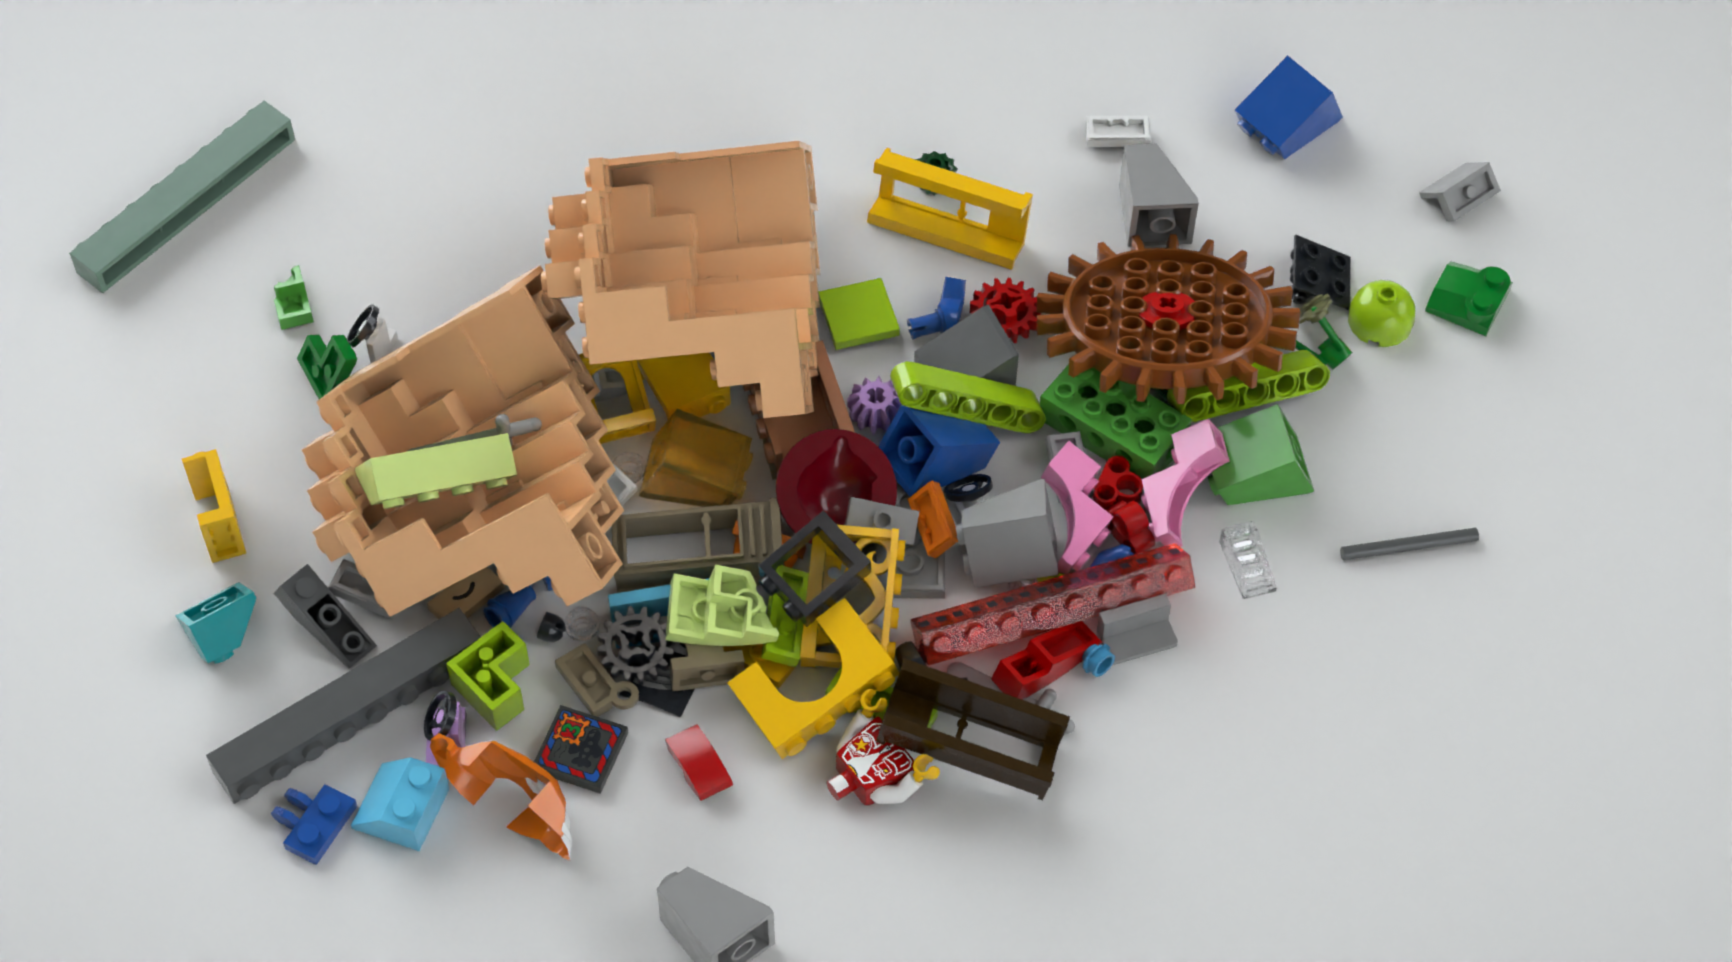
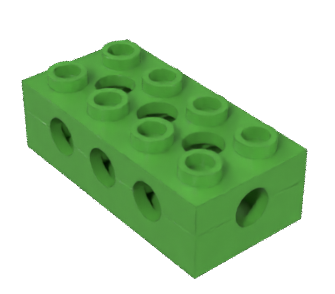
(1114, 420)

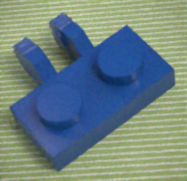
(319, 823)

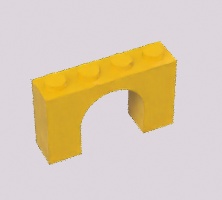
(793, 723)

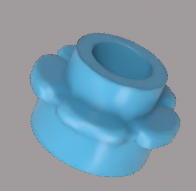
(1098, 659)

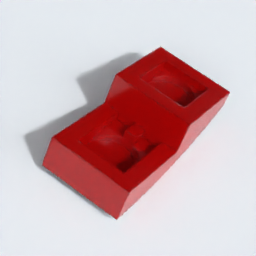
(699, 762)

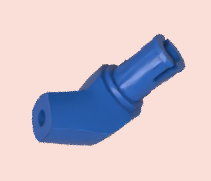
(947, 312)

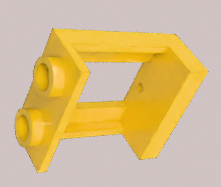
(642, 418)
(220, 525)

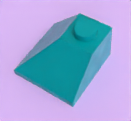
(219, 622)

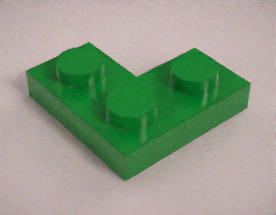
(327, 365)

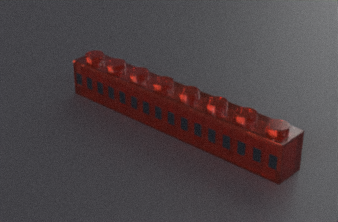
(1051, 603)

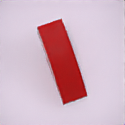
(1044, 660)

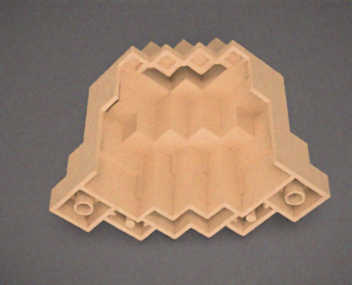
(696, 262)
(452, 383)

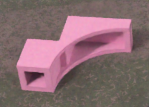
(1196, 454)
(1073, 479)

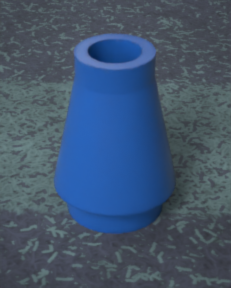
(508, 606)

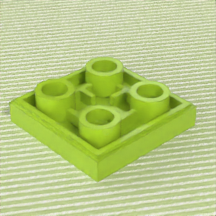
(858, 313)

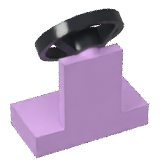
(446, 720)

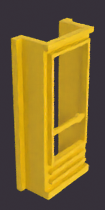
(995, 243)

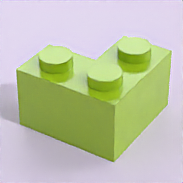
(486, 672)

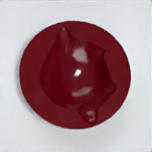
(829, 470)

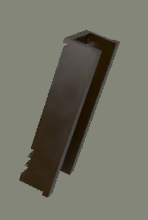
(924, 688)

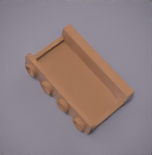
(786, 431)

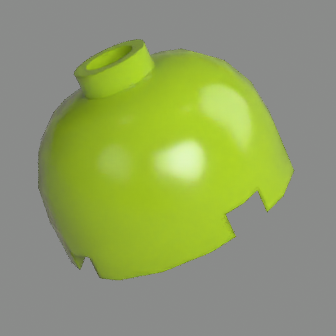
(1382, 313)

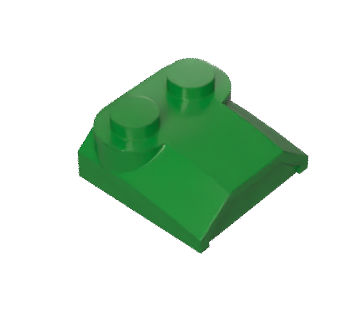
(1470, 296)

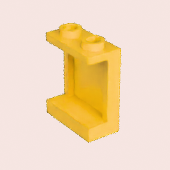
(685, 384)

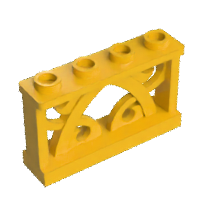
(823, 559)

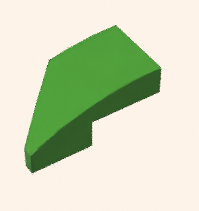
(292, 301)

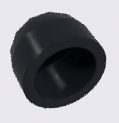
(551, 628)

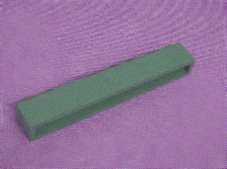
(182, 196)

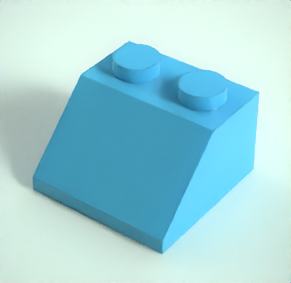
(403, 802)

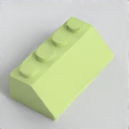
(436, 470)

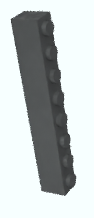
(341, 708)

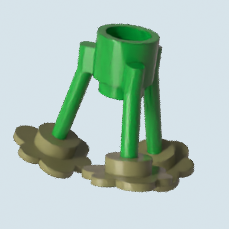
(1333, 349)

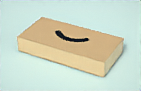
(467, 594)

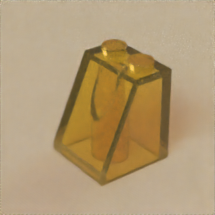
(696, 463)

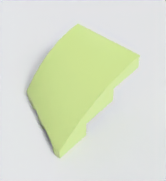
(718, 610)

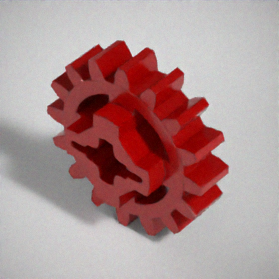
(1011, 305)

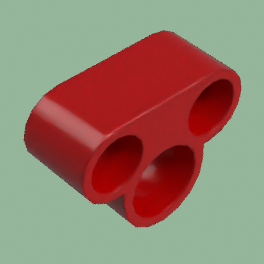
(1116, 478)
(1131, 526)

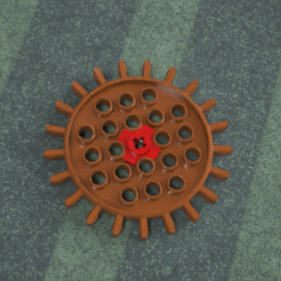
(1167, 318)

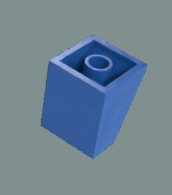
(1288, 109)
(935, 448)

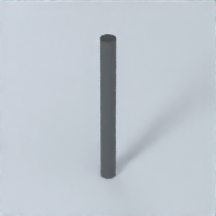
(1409, 543)

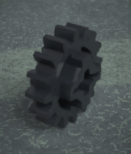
(624, 635)

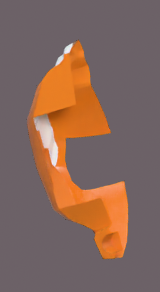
(477, 766)

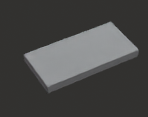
(920, 573)

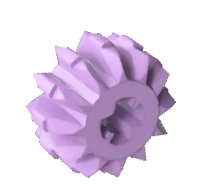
(873, 404)

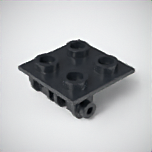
(1318, 272)

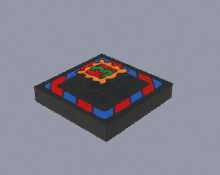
(581, 748)

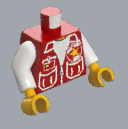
(872, 769)

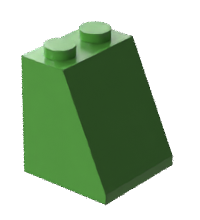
(1263, 460)

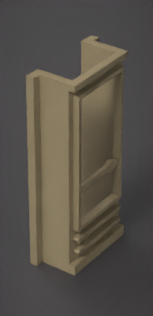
(758, 538)

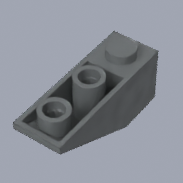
(324, 616)

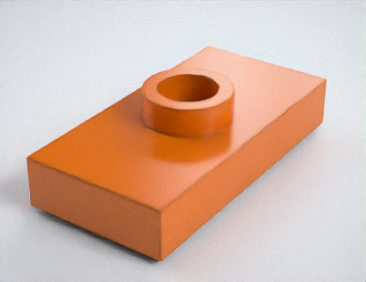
(934, 519)

